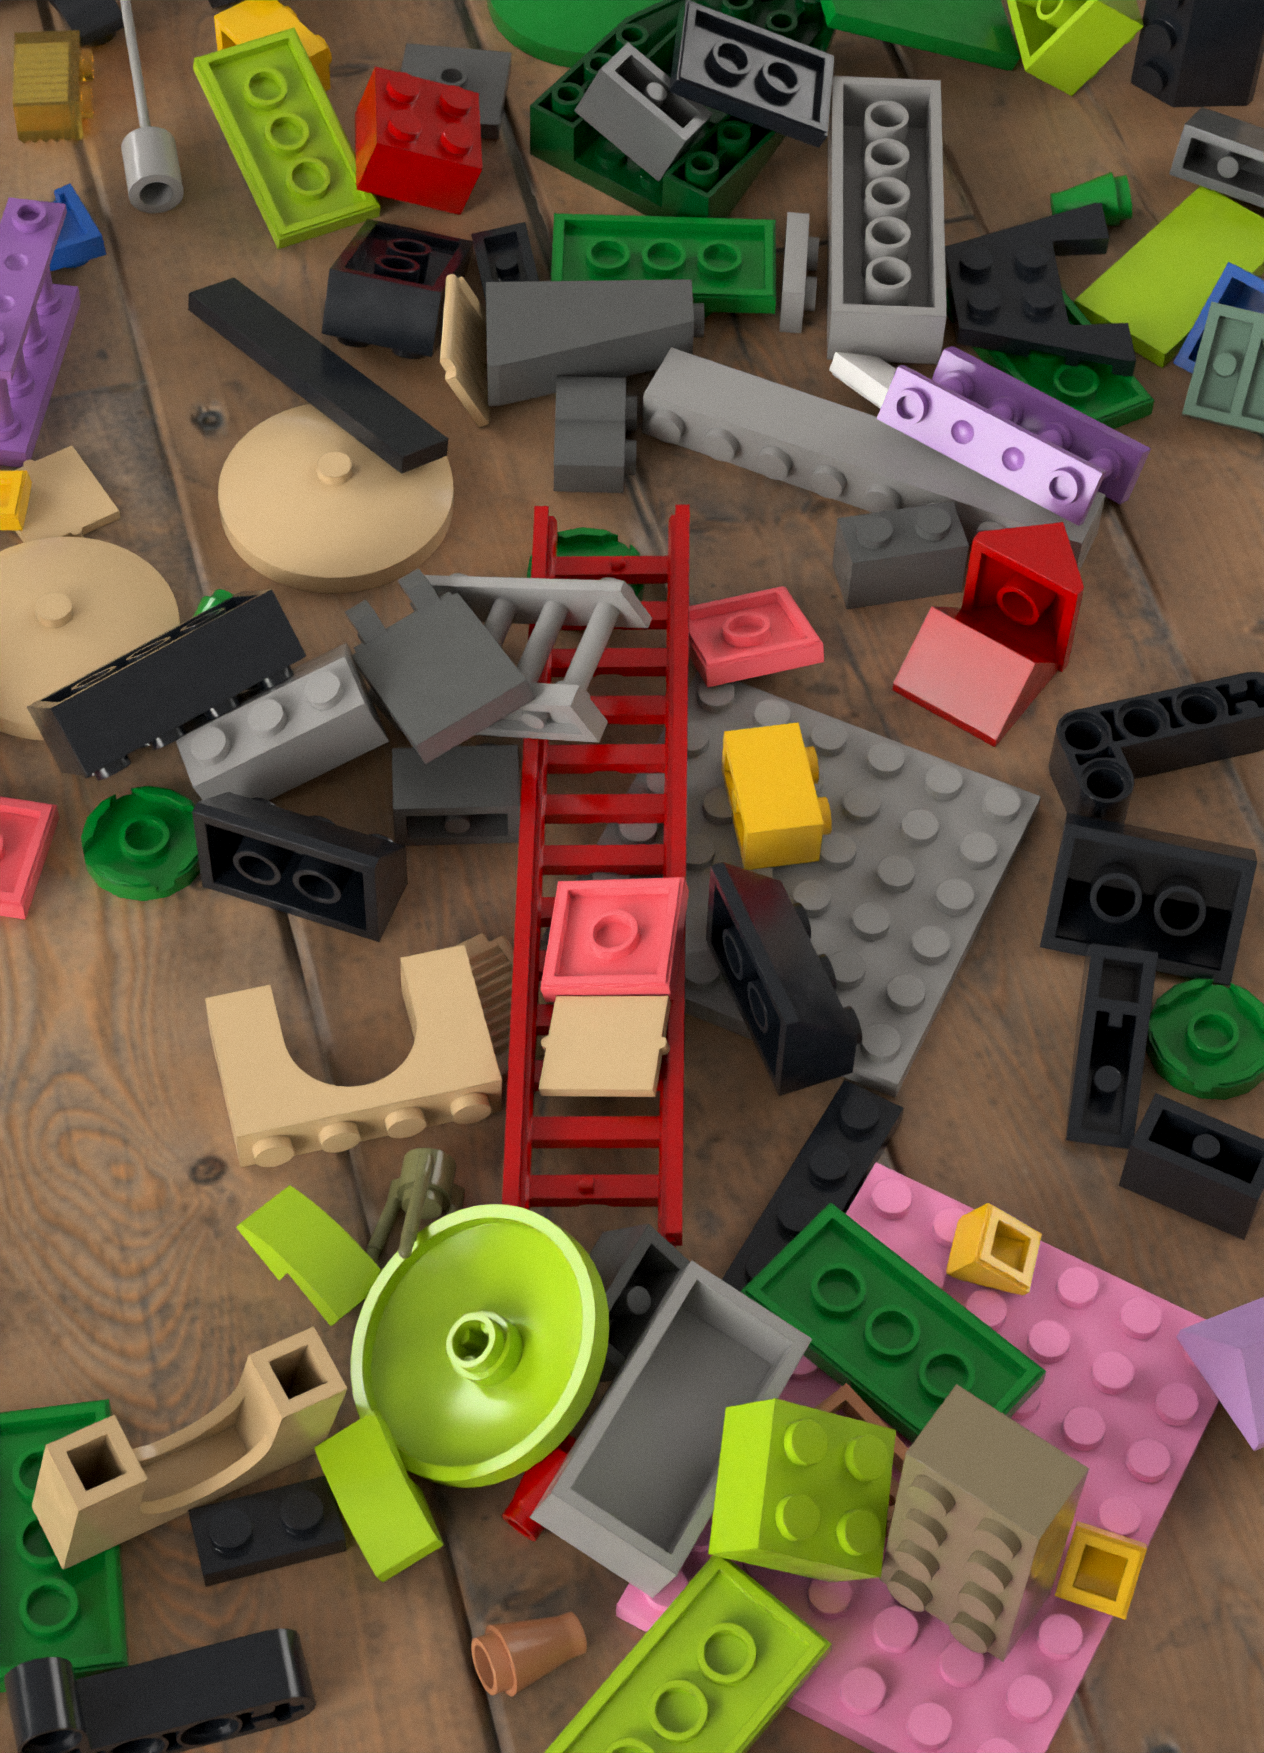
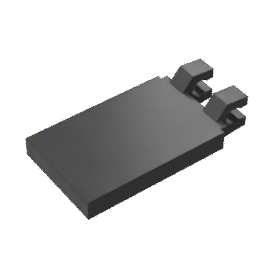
(436, 669)

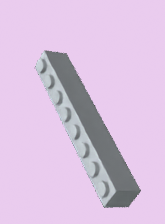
(830, 449)

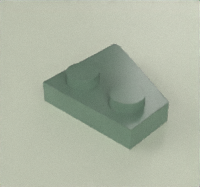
(1229, 371)

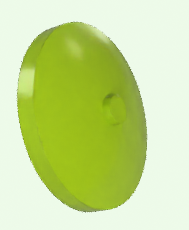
(481, 1344)

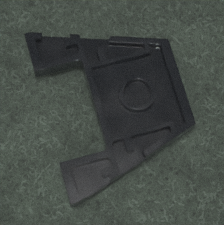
(1011, 296)

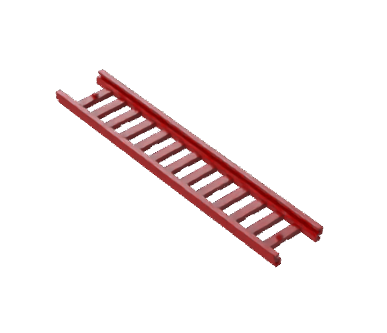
(536, 859)

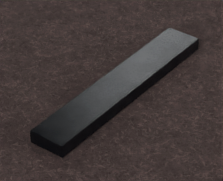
(318, 375)

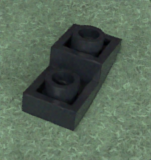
(94, 18)

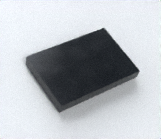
(752, 74)

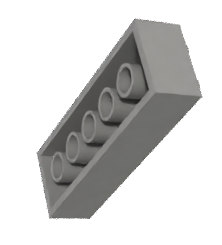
(885, 220)

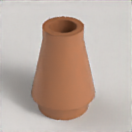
(524, 1651)

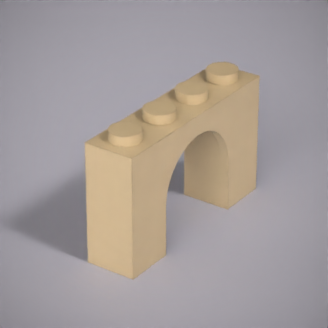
(287, 1113)
(103, 1492)

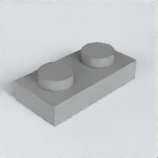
(797, 288)

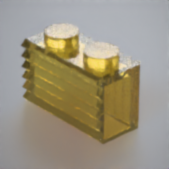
(50, 85)

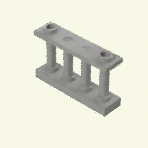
(560, 708)

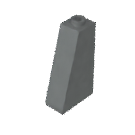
(582, 331)

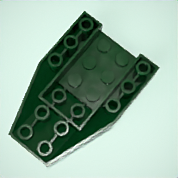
(724, 155)

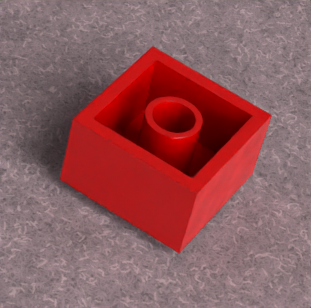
(418, 141)

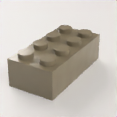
(980, 1523)

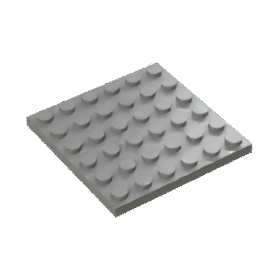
(895, 883)

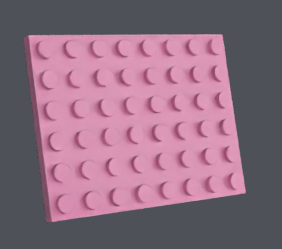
(1111, 1398)

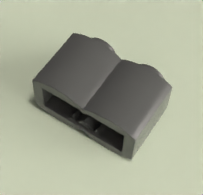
(591, 434)

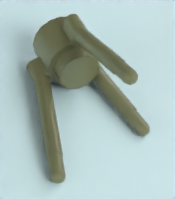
(423, 1192)

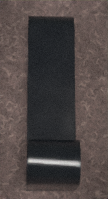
(1113, 743)
(162, 1702)

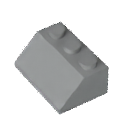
(284, 732)

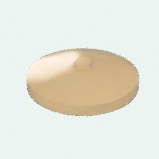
(326, 509)
(67, 614)

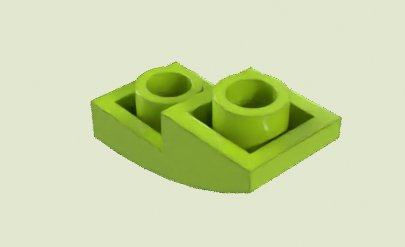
(315, 1251)
(378, 1497)

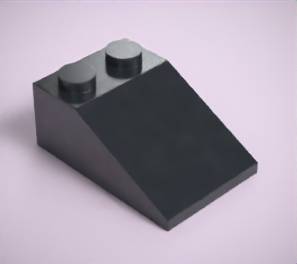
(392, 288)

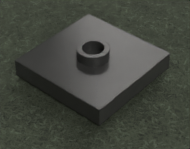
(470, 69)

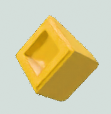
(994, 1250)
(1101, 1570)

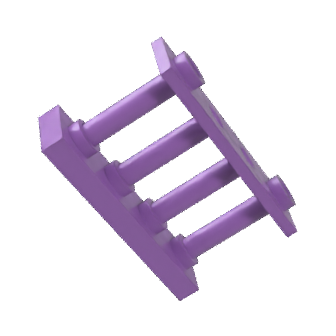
(33, 322)
(1014, 434)

